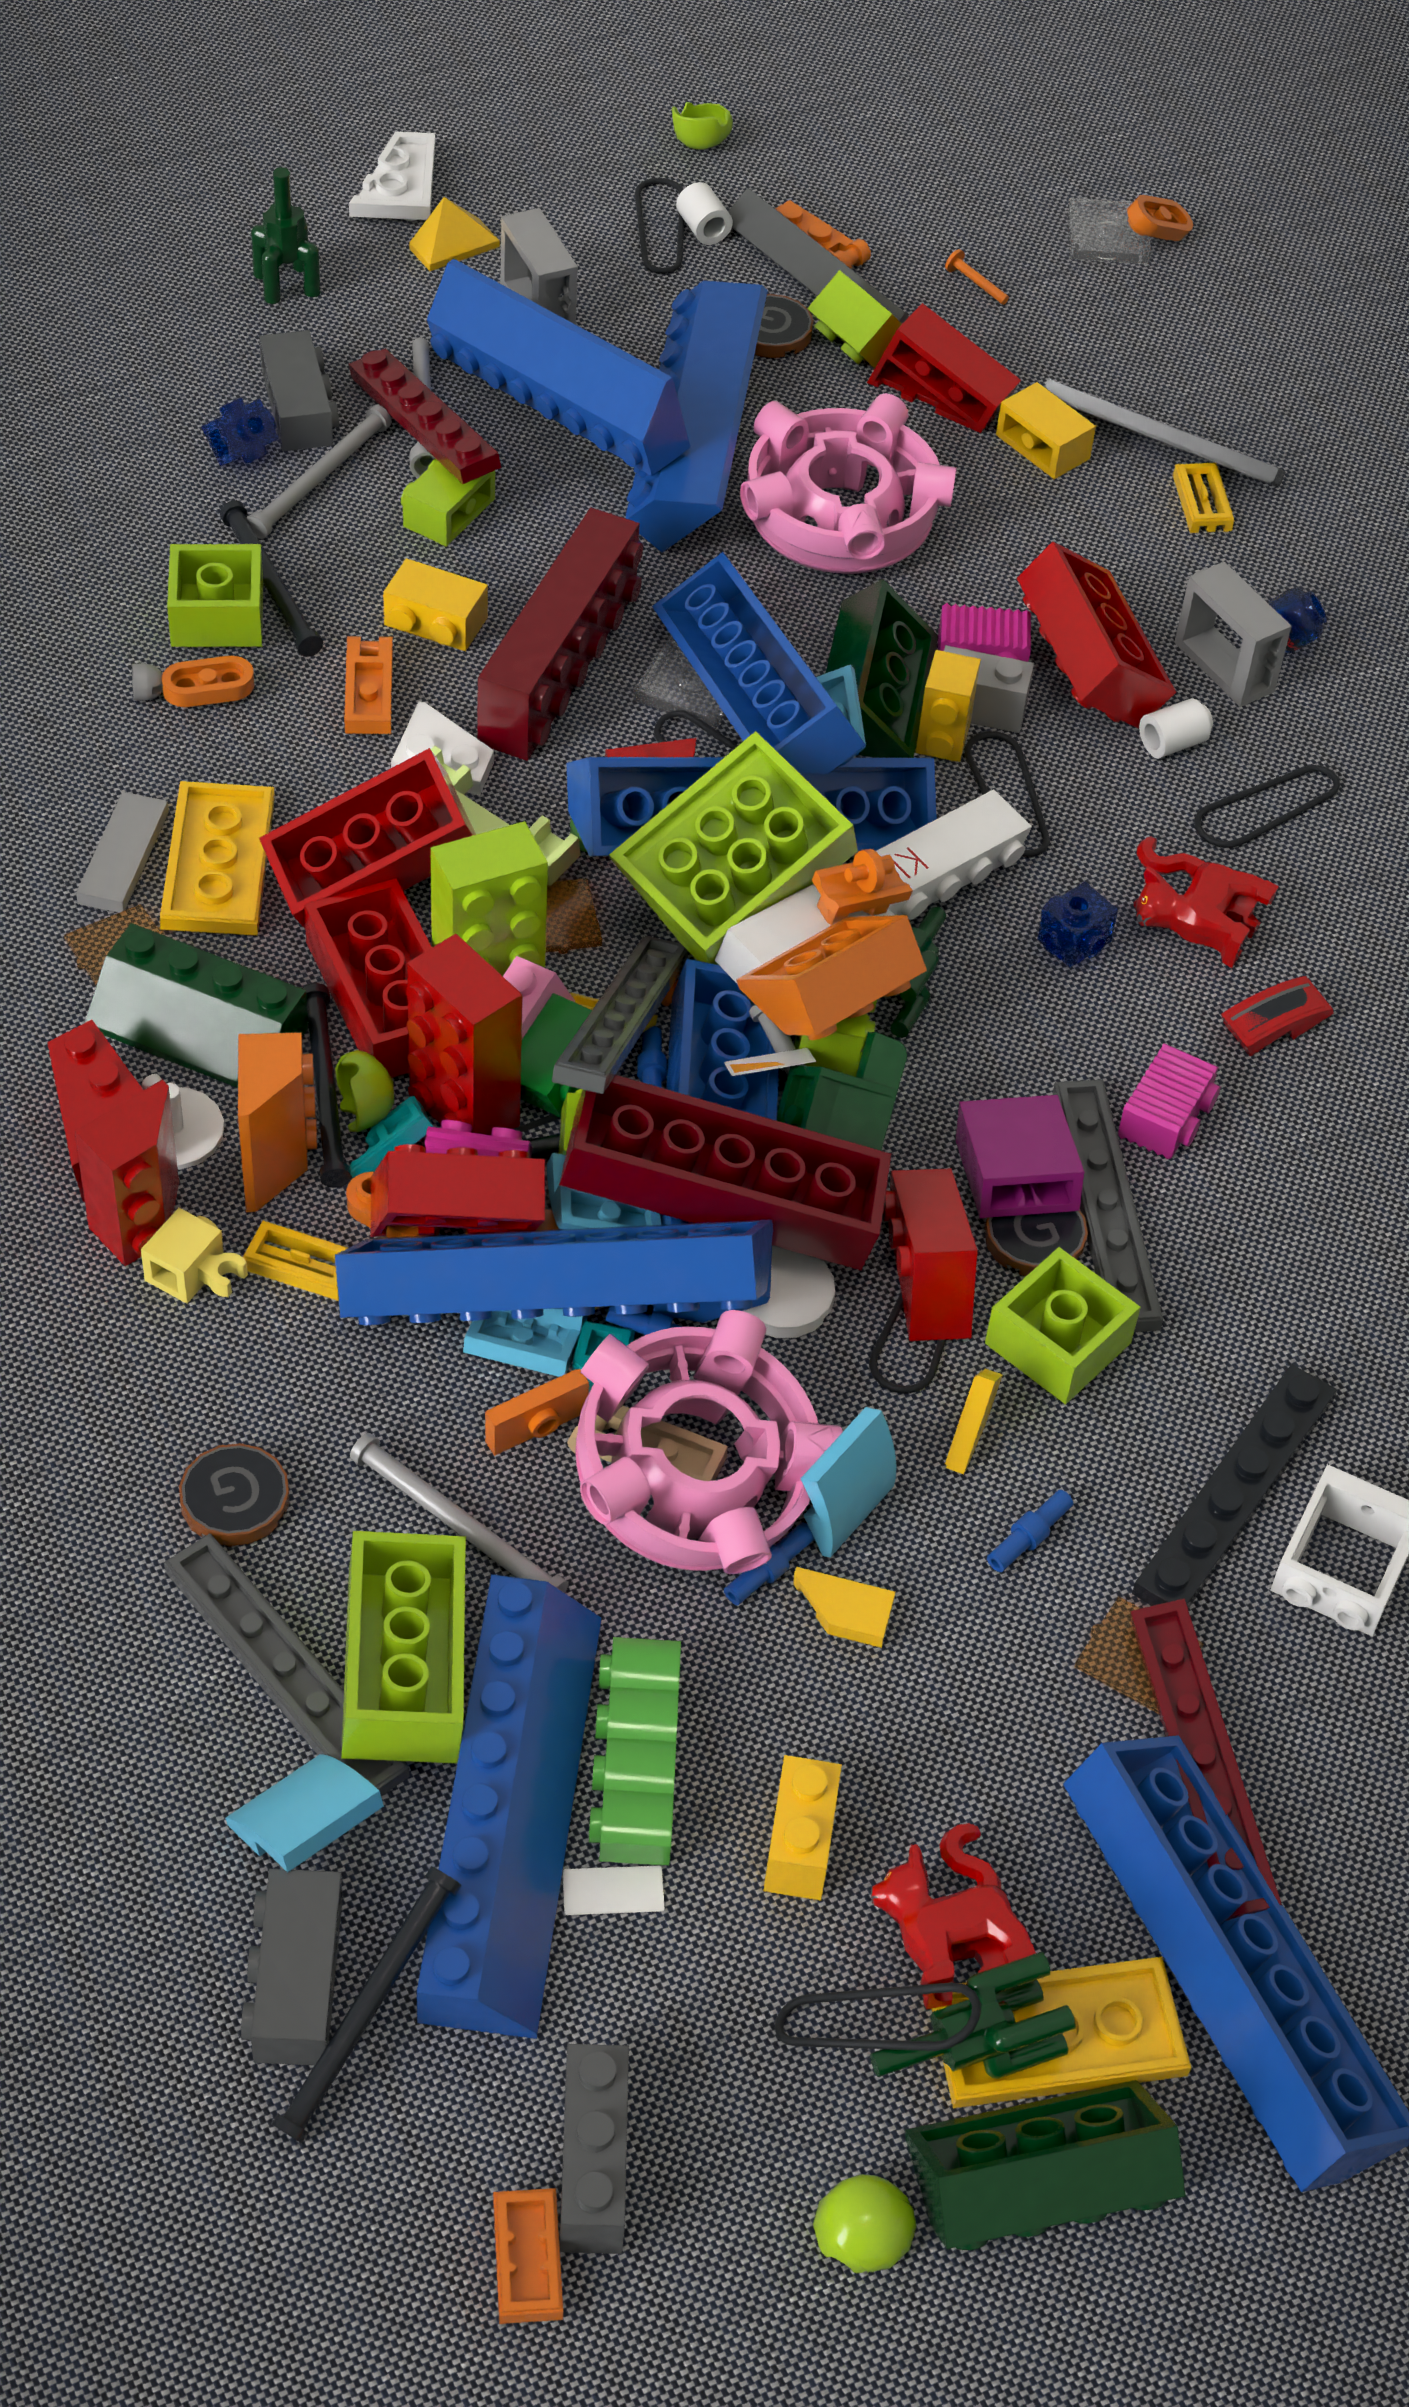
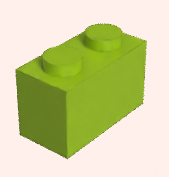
(854, 318)
(443, 506)

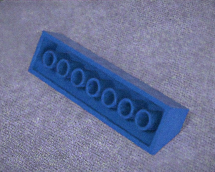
(711, 362)
(557, 369)
(756, 669)
(621, 794)
(706, 1029)
(555, 1270)
(510, 1811)
(1245, 1976)

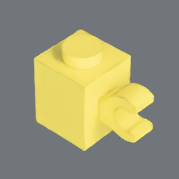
(188, 1255)

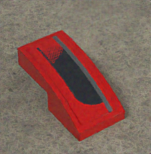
(1278, 1010)

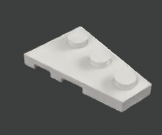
(401, 181)

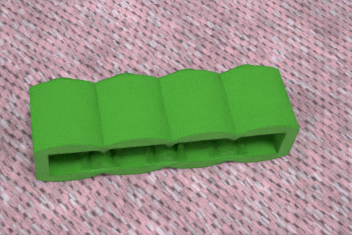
(640, 1751)

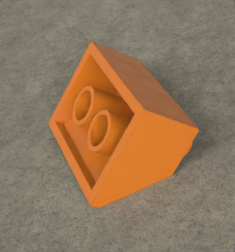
(835, 974)
(274, 1113)

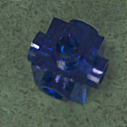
(241, 431)
(1077, 924)

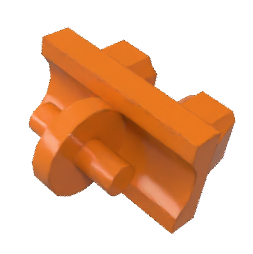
(863, 885)

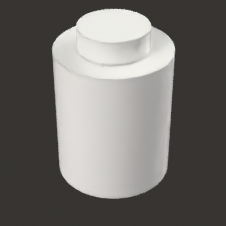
(704, 213)
(1175, 728)

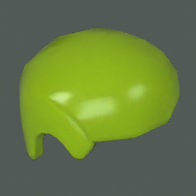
(702, 125)
(364, 1088)
(865, 2223)

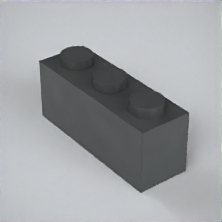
(298, 390)
(293, 1966)
(594, 2149)

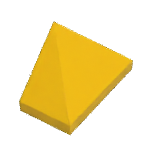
(451, 235)

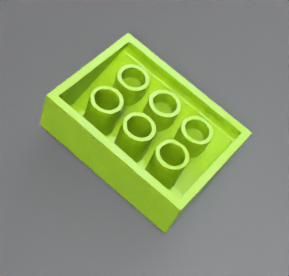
(733, 846)

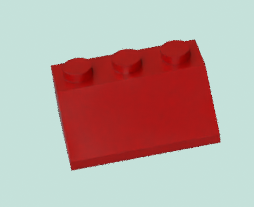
(129, 1171)

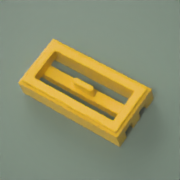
(1207, 517)
(294, 1266)

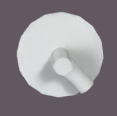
(196, 1123)

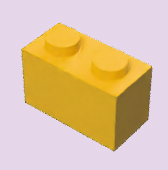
(1045, 430)
(435, 604)
(947, 705)
(802, 1827)

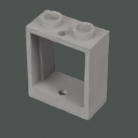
(538, 263)
(1265, 633)

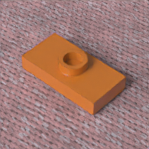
(535, 1412)
(527, 2256)

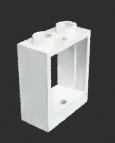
(1346, 1501)

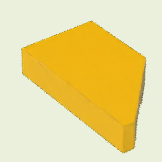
(973, 1419)
(846, 1606)

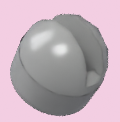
(146, 682)

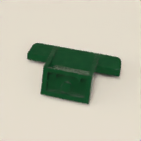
(843, 1104)

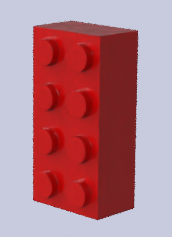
(1094, 635)
(368, 834)
(363, 956)
(464, 1038)

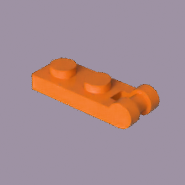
(838, 244)
(368, 686)

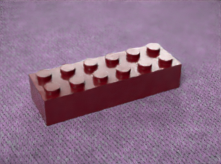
(558, 634)
(727, 1166)

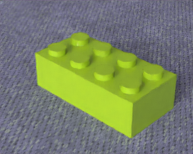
(492, 895)
(404, 1648)

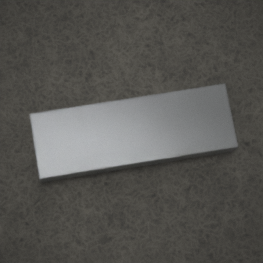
(122, 852)

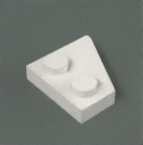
(431, 729)

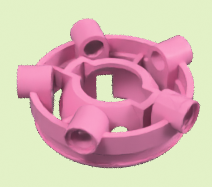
(833, 451)
(687, 1508)

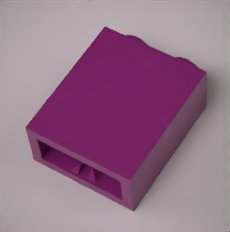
(1019, 1156)

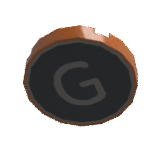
(783, 327)
(1031, 1238)
(234, 1494)

